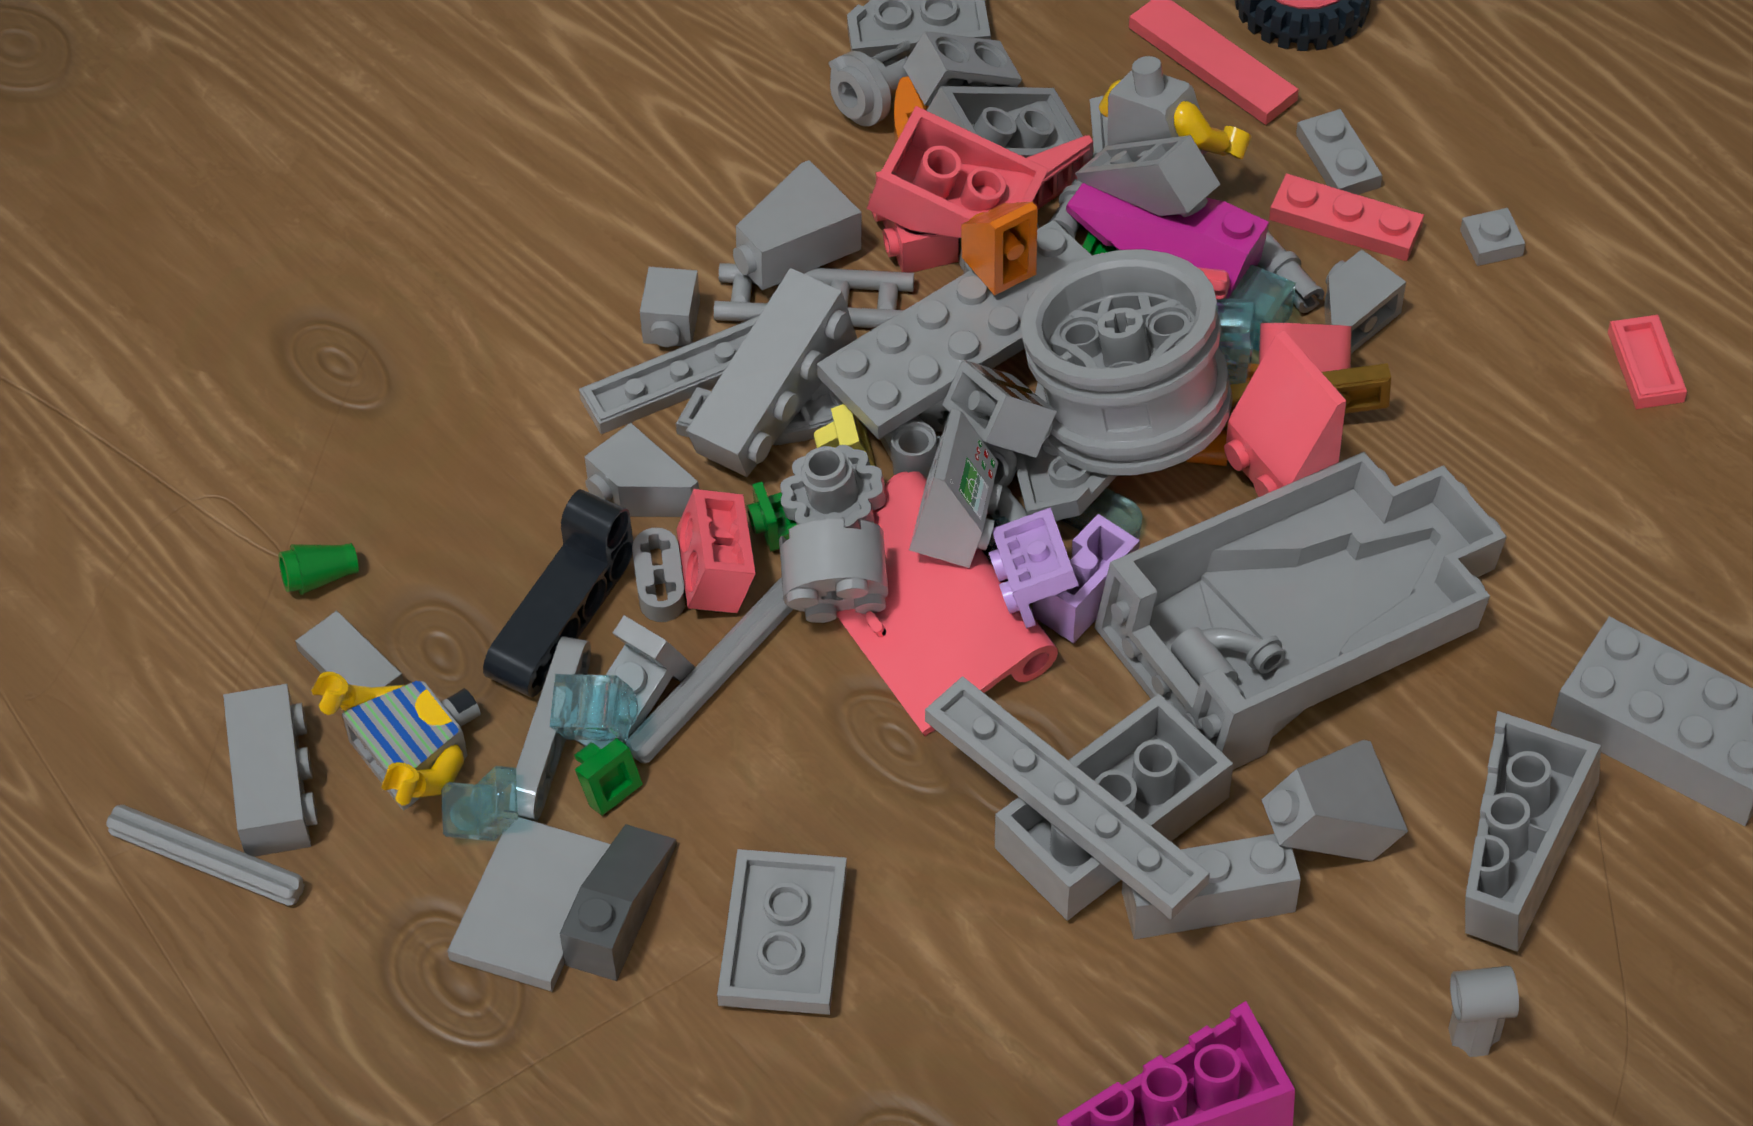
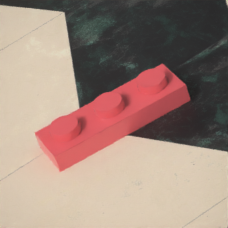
(1346, 217)

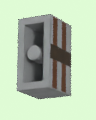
(1000, 408)

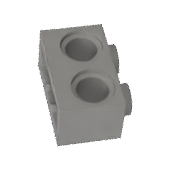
(958, 61)

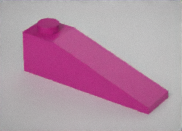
(1212, 238)

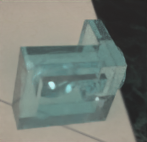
(481, 809)

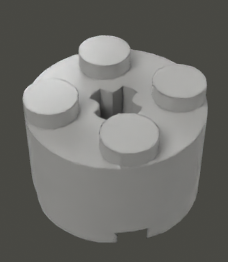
(833, 568)

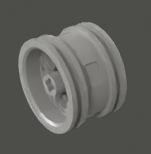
(1128, 361)

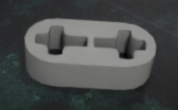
(648, 575)

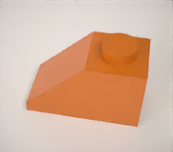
(1002, 245)

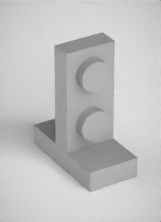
(646, 666)

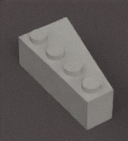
(772, 373)
(1528, 817)

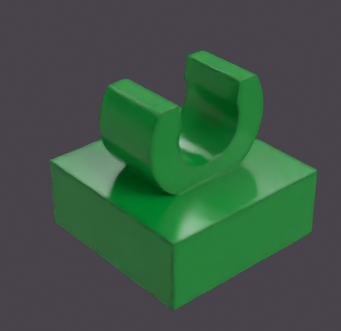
(607, 774)

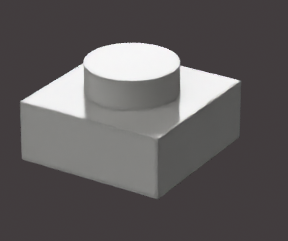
(1492, 236)

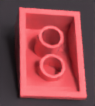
(948, 175)
(1285, 420)

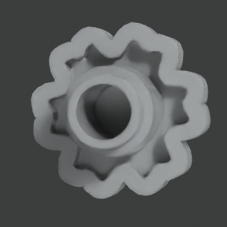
(833, 485)

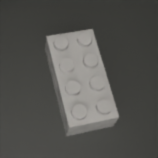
(1664, 717)
(1148, 763)

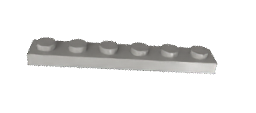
(1067, 797)

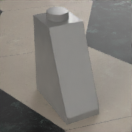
(797, 228)
(1337, 806)

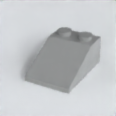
(1013, 117)

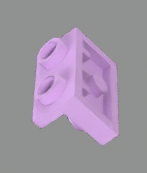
(1032, 561)

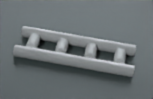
(843, 279)

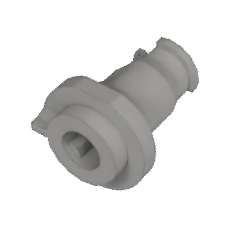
(867, 84)

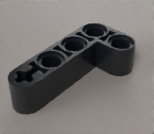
(566, 594)

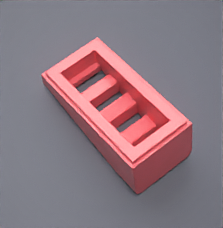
(1061, 167)

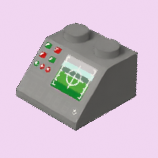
(957, 496)

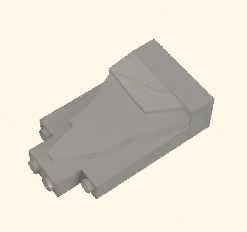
(1330, 566)

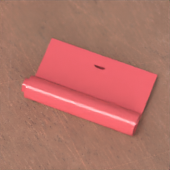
(940, 617)

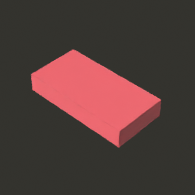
(1647, 361)

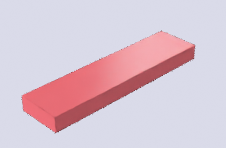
(1214, 59)

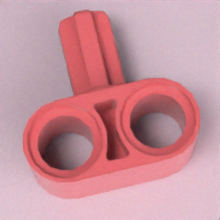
(1323, 344)

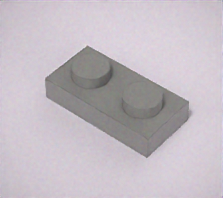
(1338, 153)

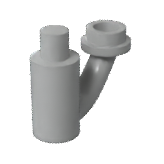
(1200, 651)

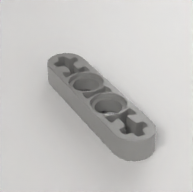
(543, 744)

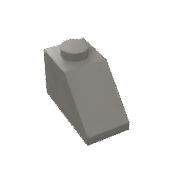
(1362, 296)
(638, 476)

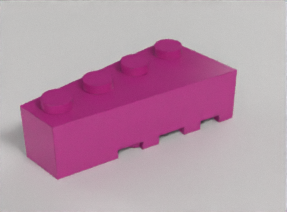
(1214, 1080)

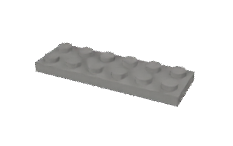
(916, 354)

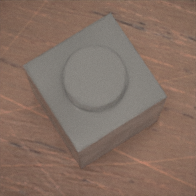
(669, 306)

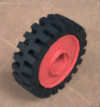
(1304, 20)

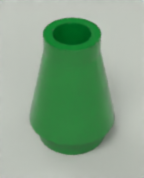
(313, 566)

